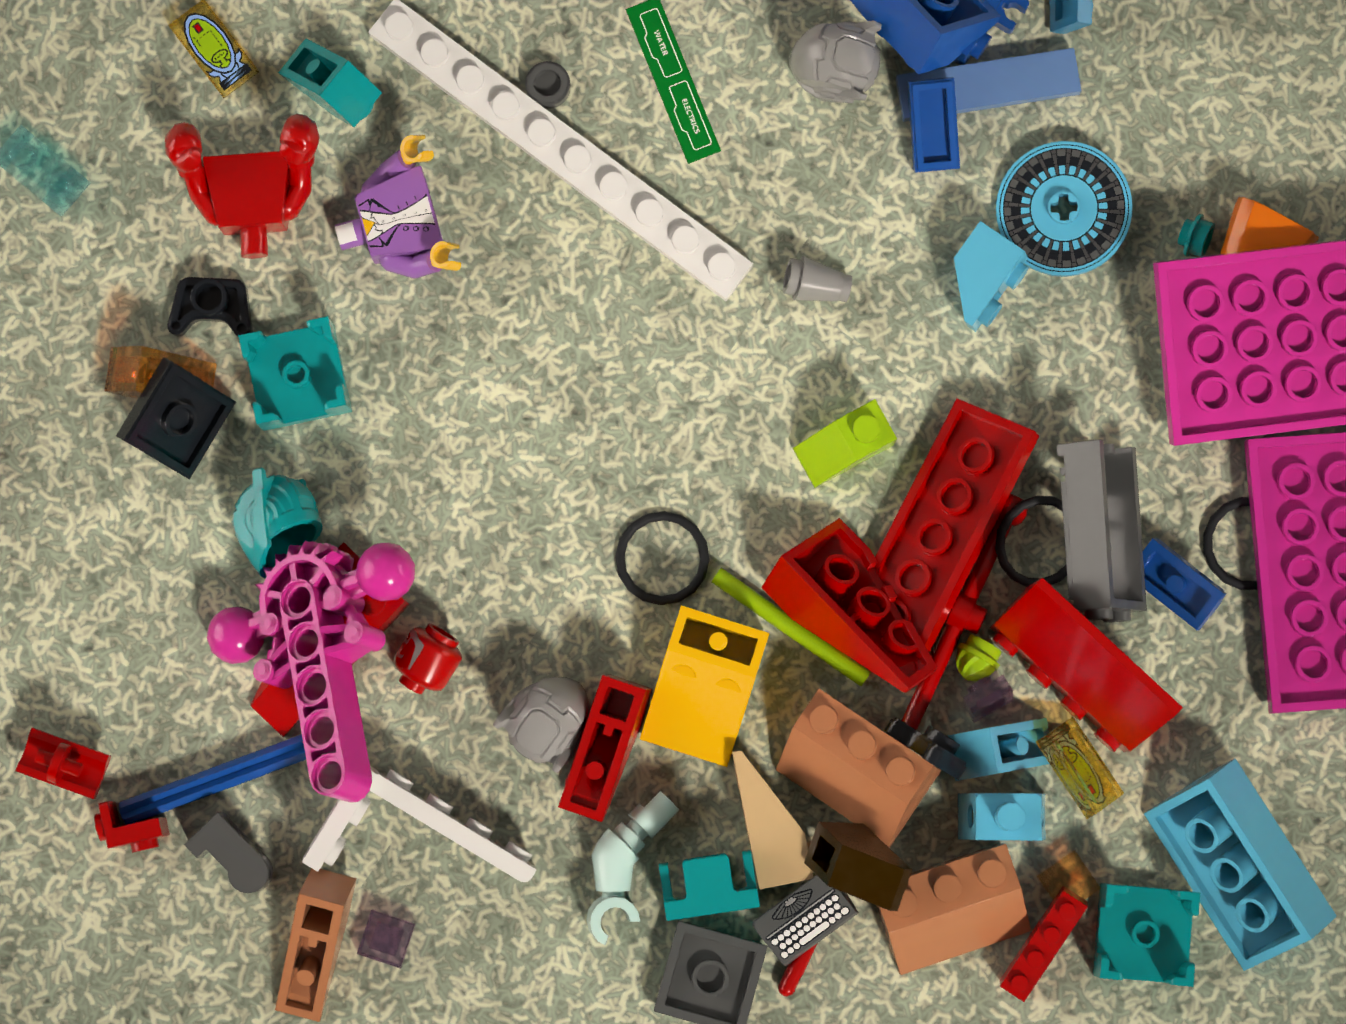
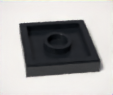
(176, 418)

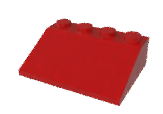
(1083, 667)

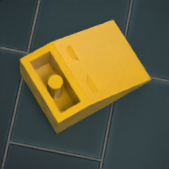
(704, 686)

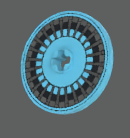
(1088, 181)

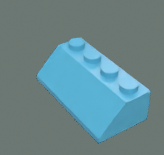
(1240, 865)

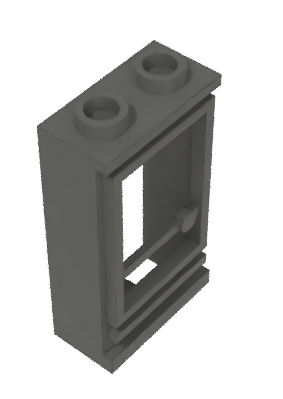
(1102, 530)

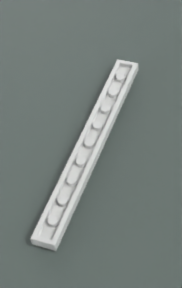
(561, 149)

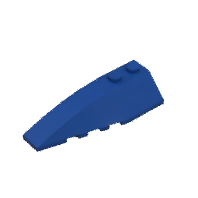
(929, 31)

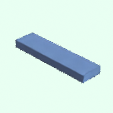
(1004, 81)

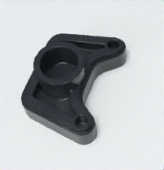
(210, 300)
(931, 745)

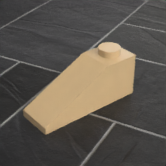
(773, 834)

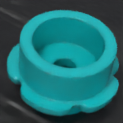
(1196, 236)

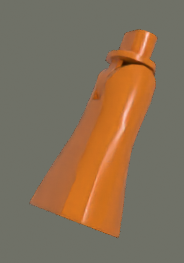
(1260, 227)

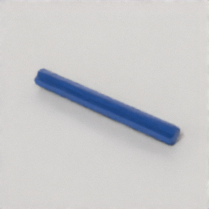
(212, 780)

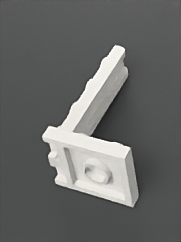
(432, 812)

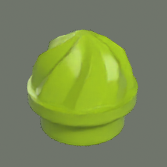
(977, 658)

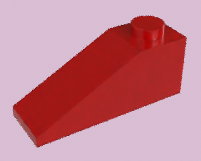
(605, 746)

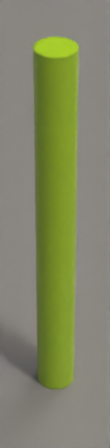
(785, 624)

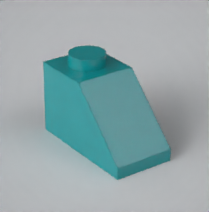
(331, 82)

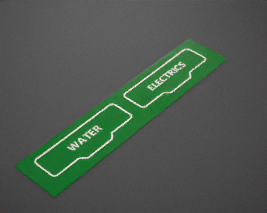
(673, 80)

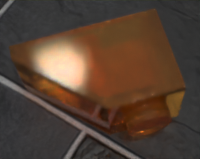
(134, 365)

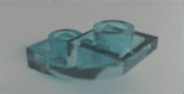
(42, 171)

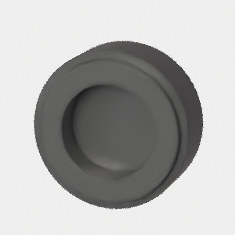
(548, 84)

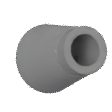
(815, 282)

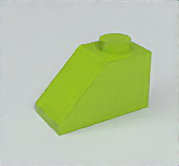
(845, 443)

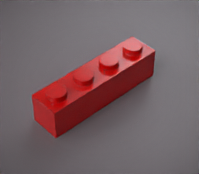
(1043, 943)

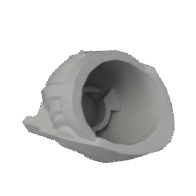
(837, 60)
(547, 720)

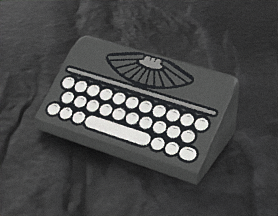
(804, 919)

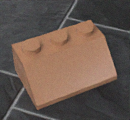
(855, 767)
(956, 909)

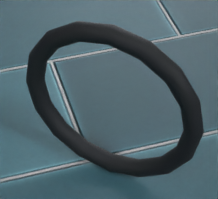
(654, 517)
(1001, 537)
(1208, 545)

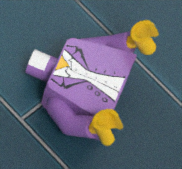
(399, 217)

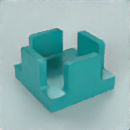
(709, 887)

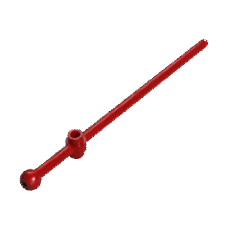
(963, 615)

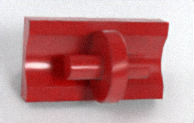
(63, 763)

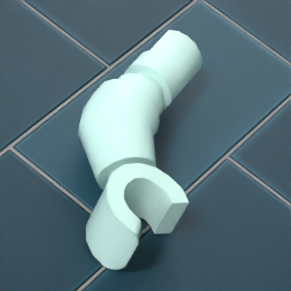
(615, 858)

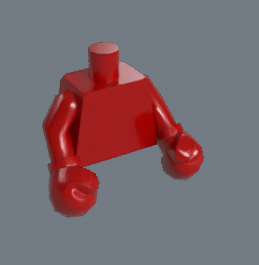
(248, 190)

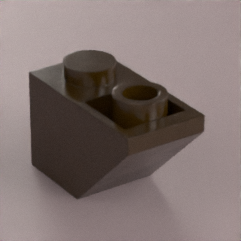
(858, 863)

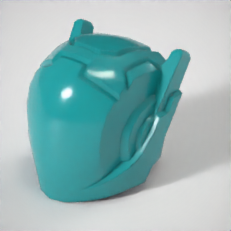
(273, 516)

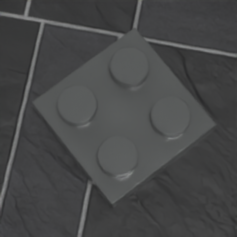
(710, 976)

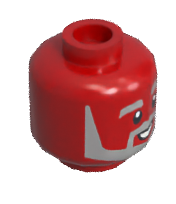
(427, 659)

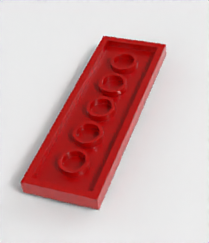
(951, 513)

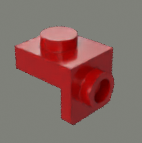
(138, 835)

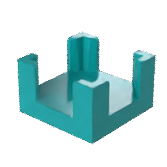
(296, 375)
(1145, 934)

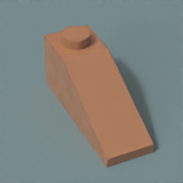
(315, 943)

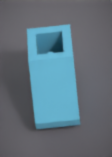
(984, 271)

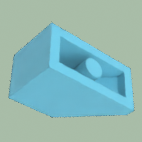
(1001, 748)

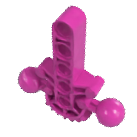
(315, 650)

